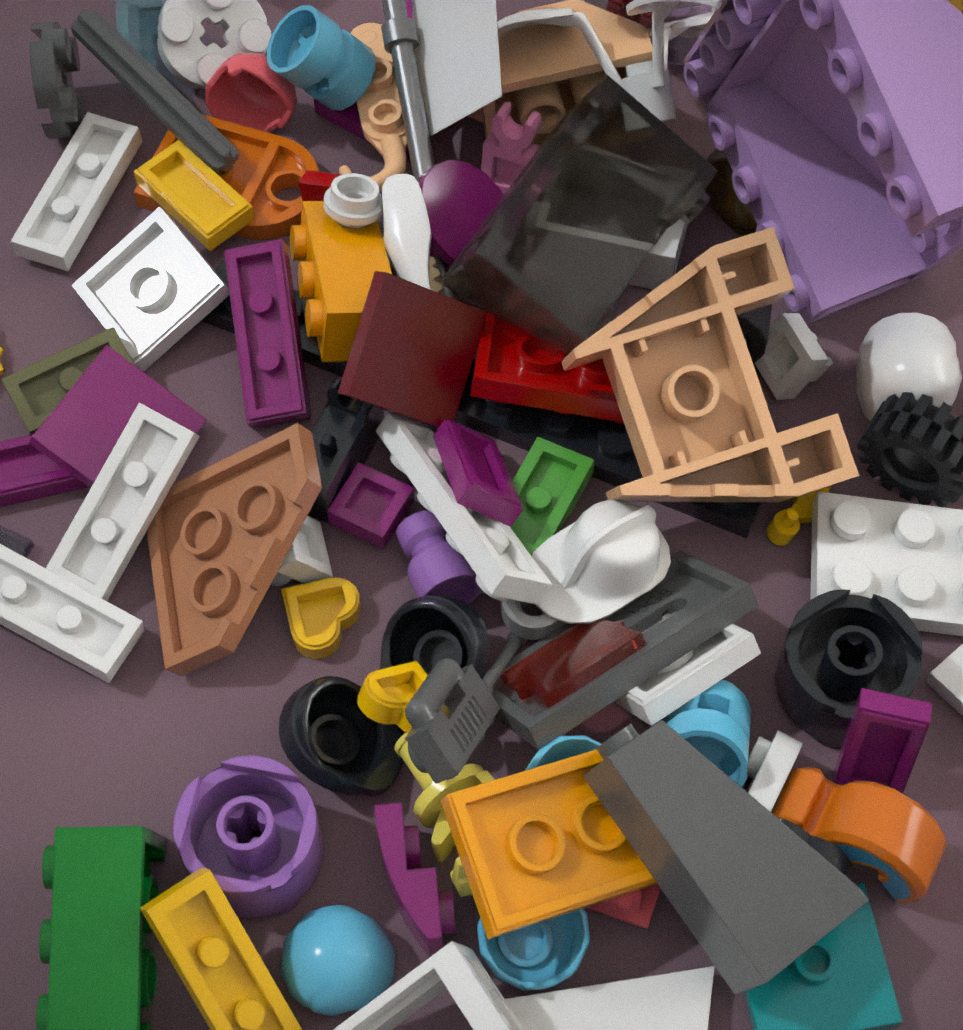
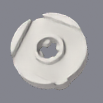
(181, 33)

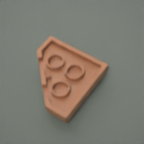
(225, 541)

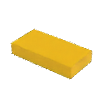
(194, 195)

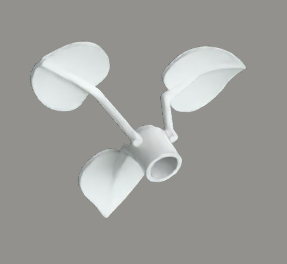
(646, 80)

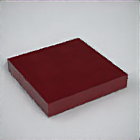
(412, 350)

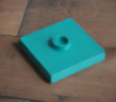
(832, 984)

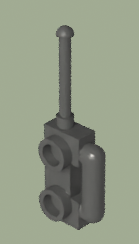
(453, 713)

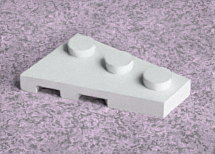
(643, 1003)

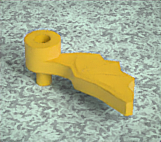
(787, 522)

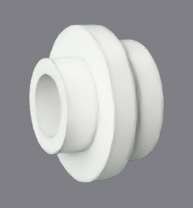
(353, 200)

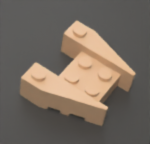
(695, 391)

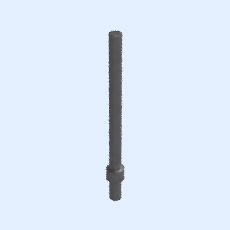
(400, 41)

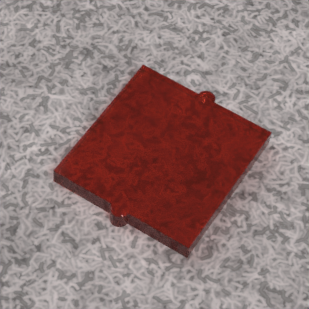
(572, 661)

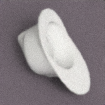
(602, 562)

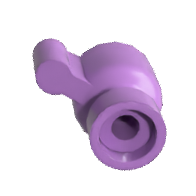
(434, 564)

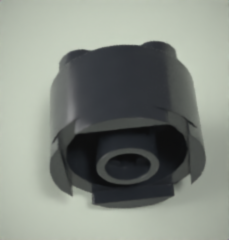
(835, 651)

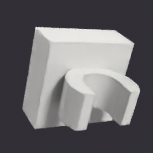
(791, 357)
(306, 558)

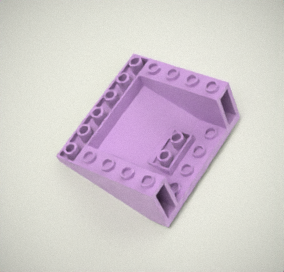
(840, 136)

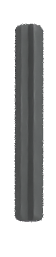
(154, 91)

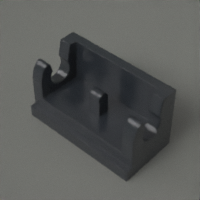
(341, 440)

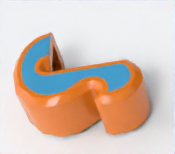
(869, 825)

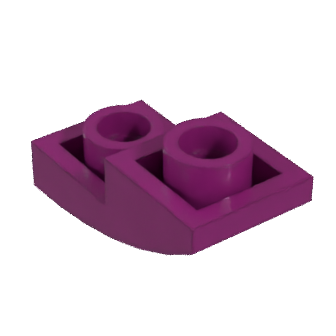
(415, 891)

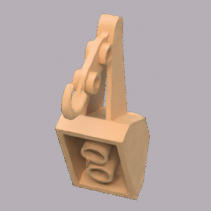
(540, 70)

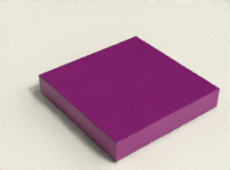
(96, 411)

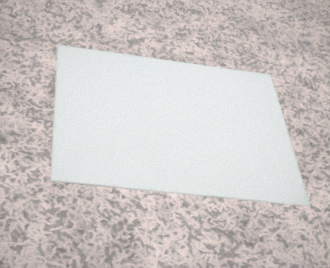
(456, 58)

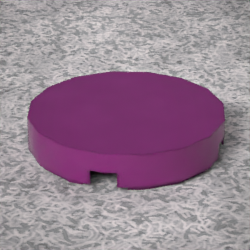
(457, 204)

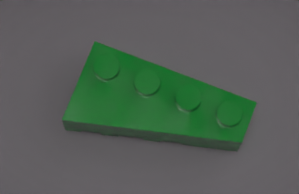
(97, 929)

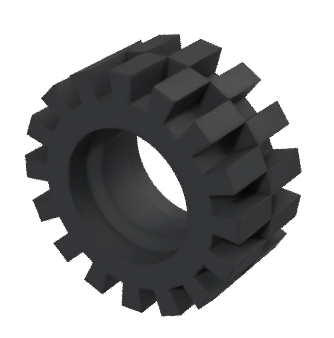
(915, 449)

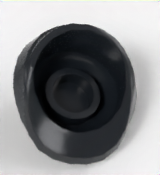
(434, 630)
(336, 741)

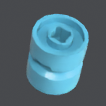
(321, 57)
(717, 727)

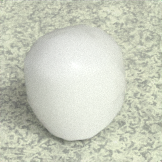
(907, 356)

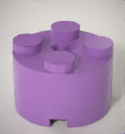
(230, 804)

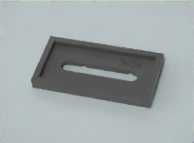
(707, 604)

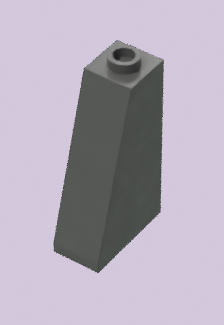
(720, 856)

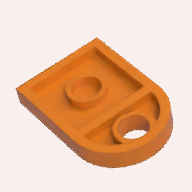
(262, 170)

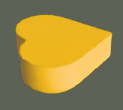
(320, 613)
(388, 693)

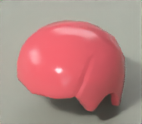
(250, 93)

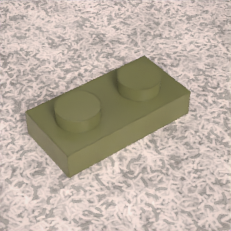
(44, 384)

